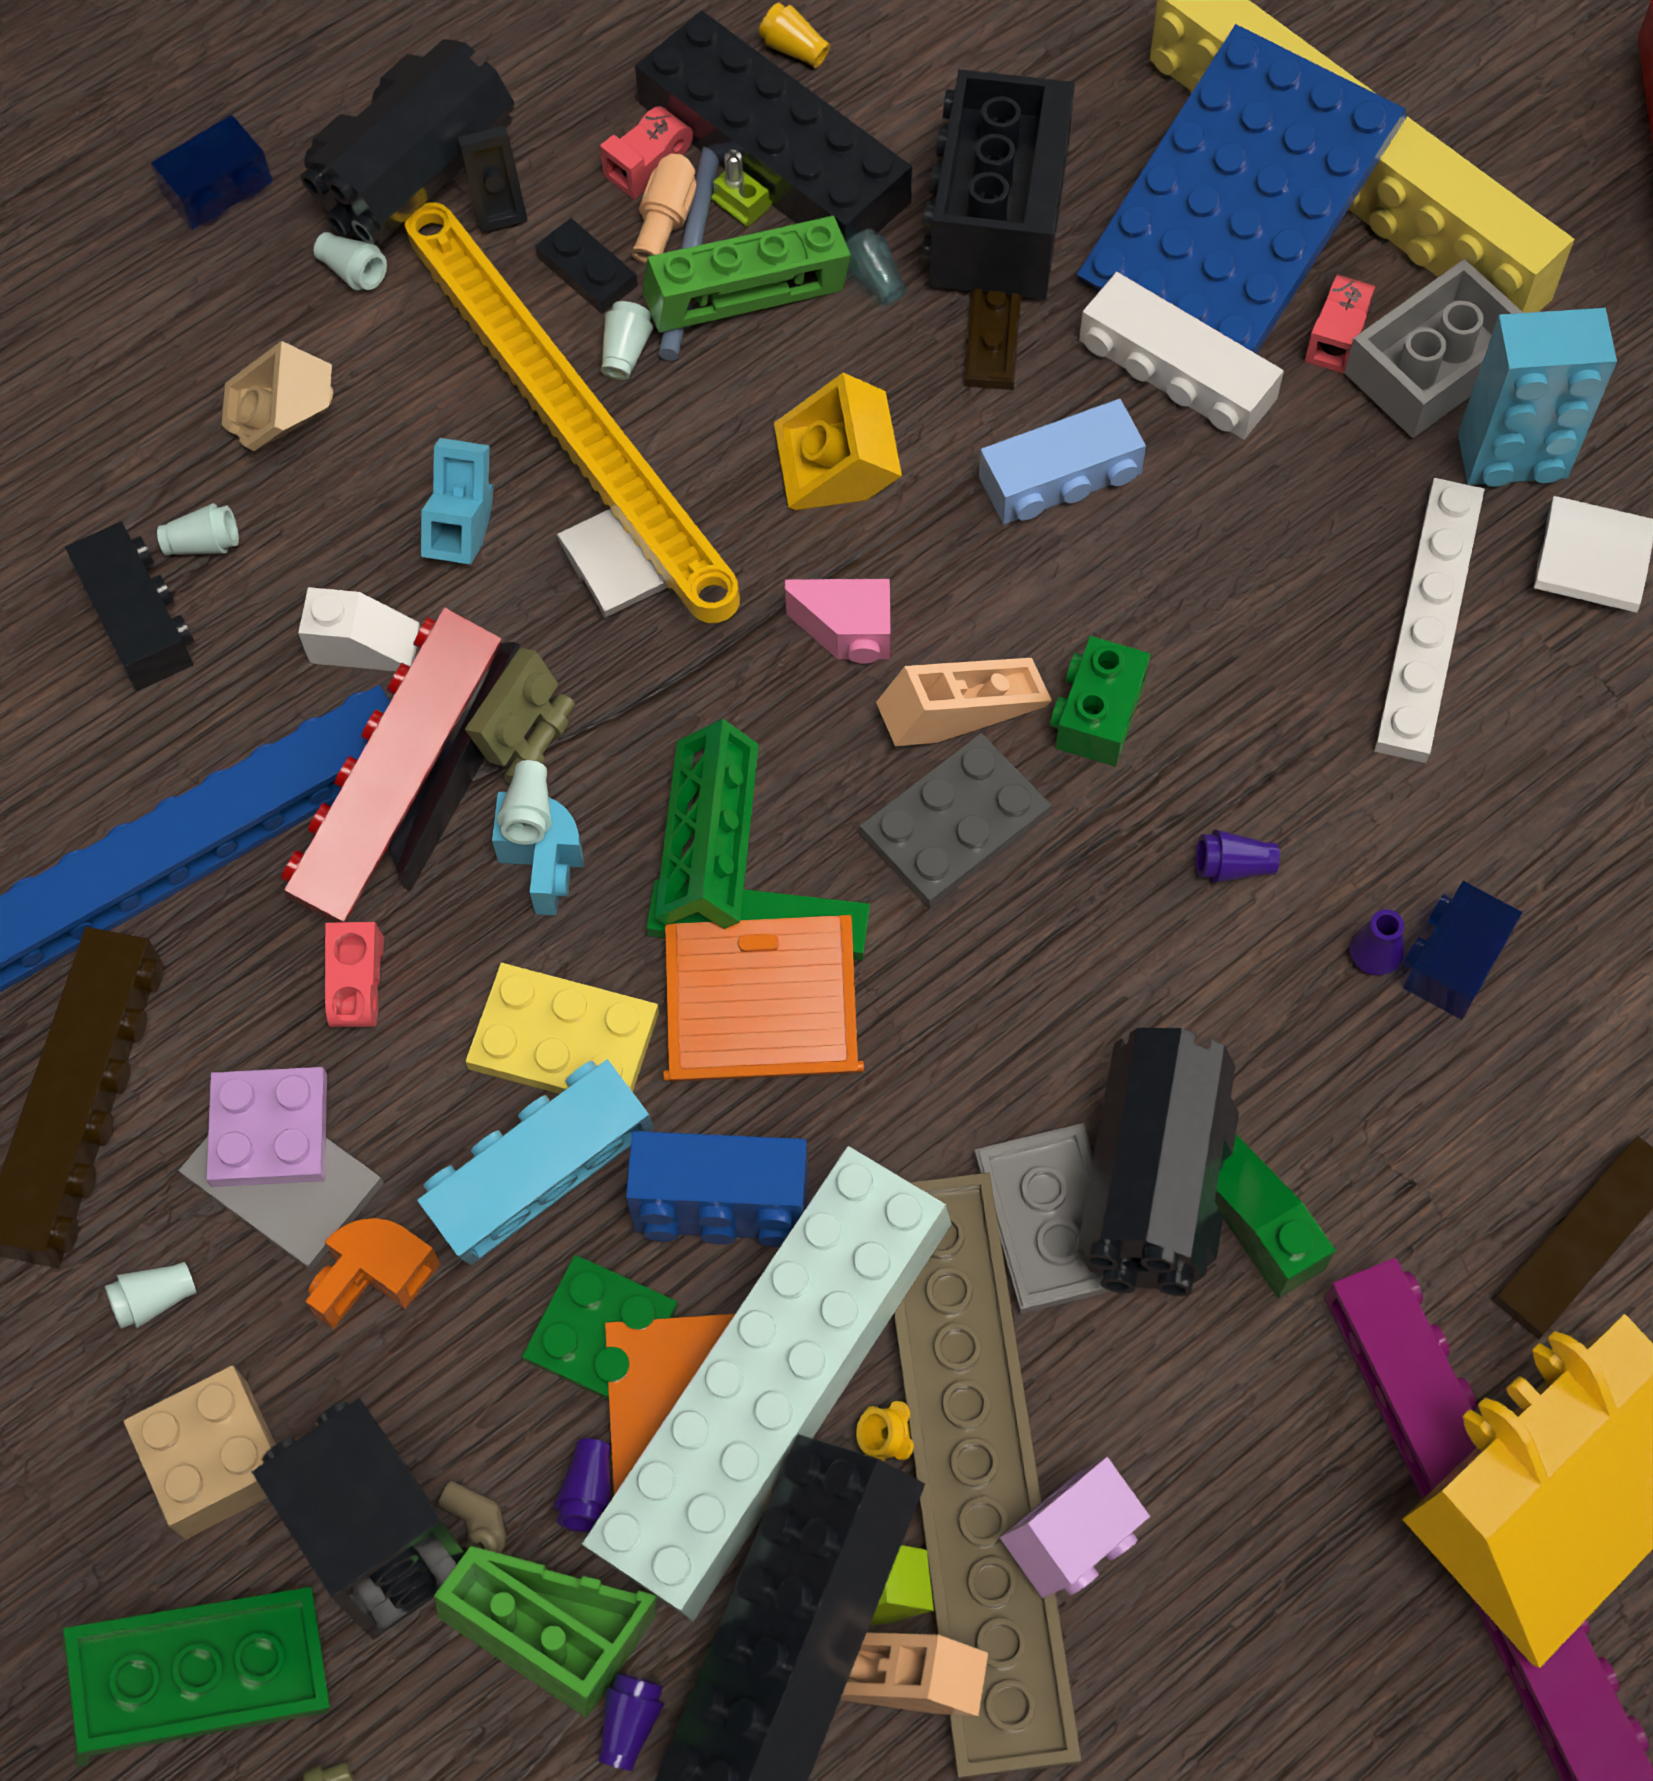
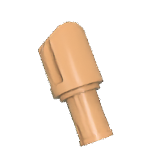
(664, 204)

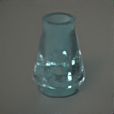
(875, 266)

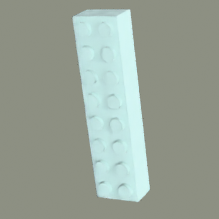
(767, 1381)

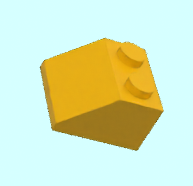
(837, 445)

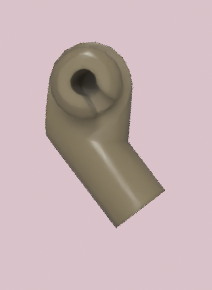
(481, 1516)

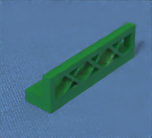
(720, 826)

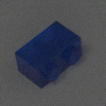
(212, 172)
(1461, 948)

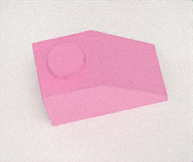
(843, 615)

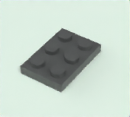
(955, 820)

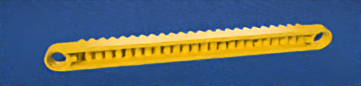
(573, 414)

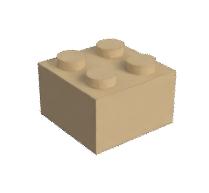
(203, 1451)

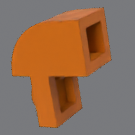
(371, 1254)

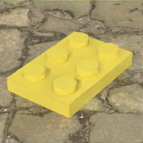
(548, 1027)

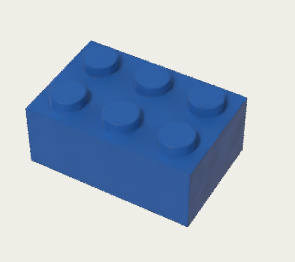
(716, 1186)

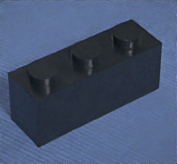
(132, 604)

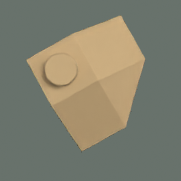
(276, 395)

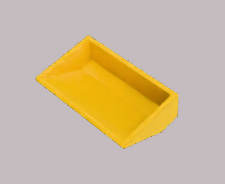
(1554, 1492)

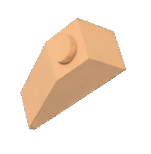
(957, 698)
(918, 1674)

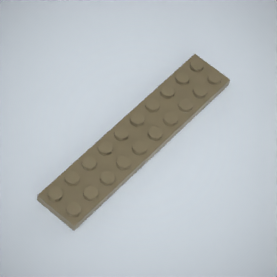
(978, 1483)

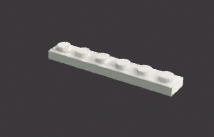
(1429, 621)

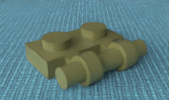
(512, 708)

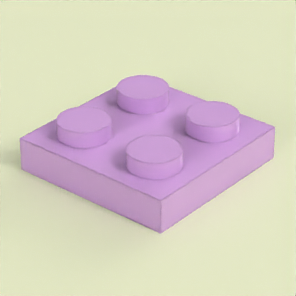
(267, 1127)

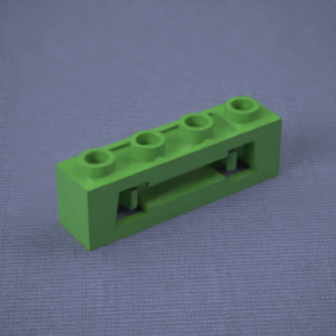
(745, 273)

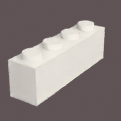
(1180, 356)

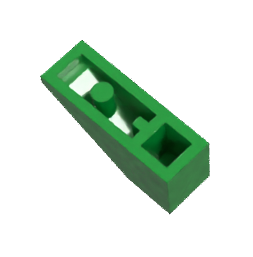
(1270, 1222)

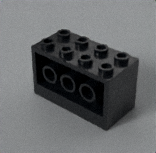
(998, 183)
(359, 1517)

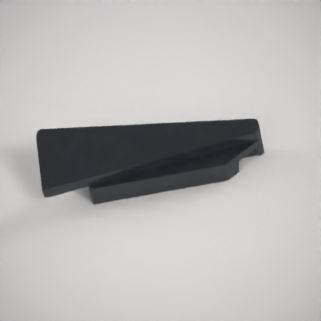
(444, 784)

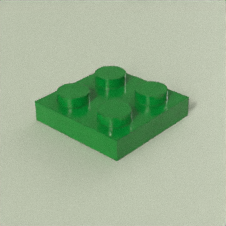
(573, 1329)

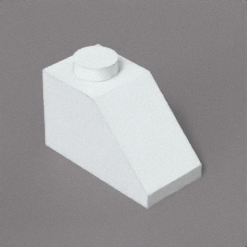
(355, 631)

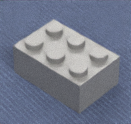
(1429, 348)

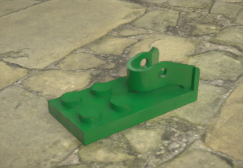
(194, 1671)

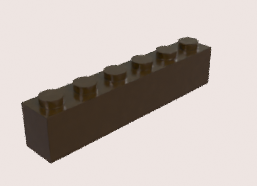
(74, 1094)

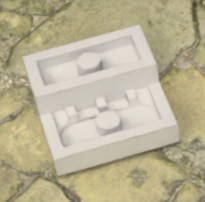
(1595, 554)
(610, 563)

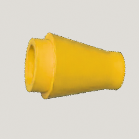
(792, 35)

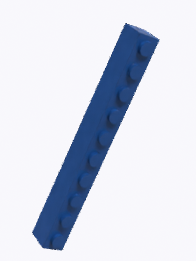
(180, 840)

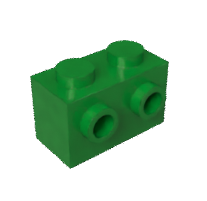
(1101, 700)

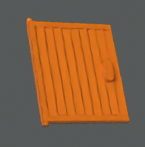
(761, 999)
(660, 1369)

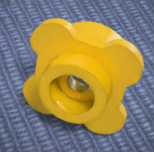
(885, 1432)

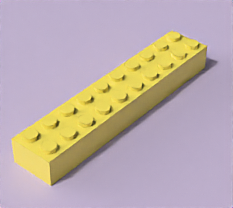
(1420, 189)

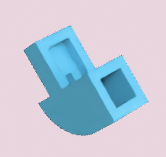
(461, 502)
(549, 857)

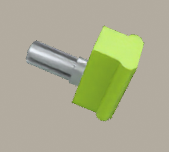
(739, 192)

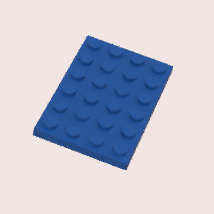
(1246, 187)

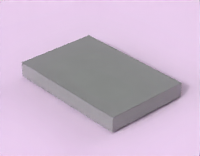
(1040, 1210)
(295, 1214)

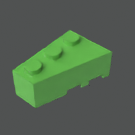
(546, 1624)

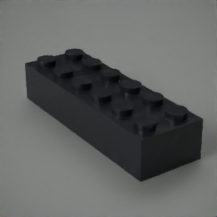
(786, 134)
(794, 1619)

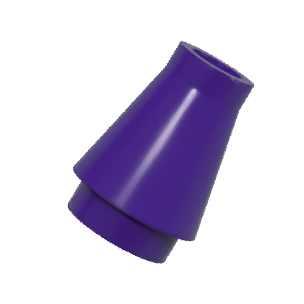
(1232, 857)
(1379, 943)
(585, 1486)
(628, 1719)

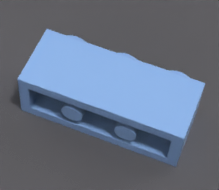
(1062, 461)

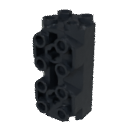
(405, 143)
(1159, 1163)

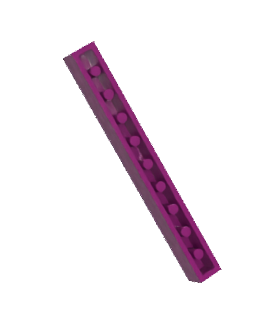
(1423, 1407)

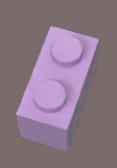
(1075, 1529)

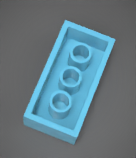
(1536, 395)
(534, 1162)

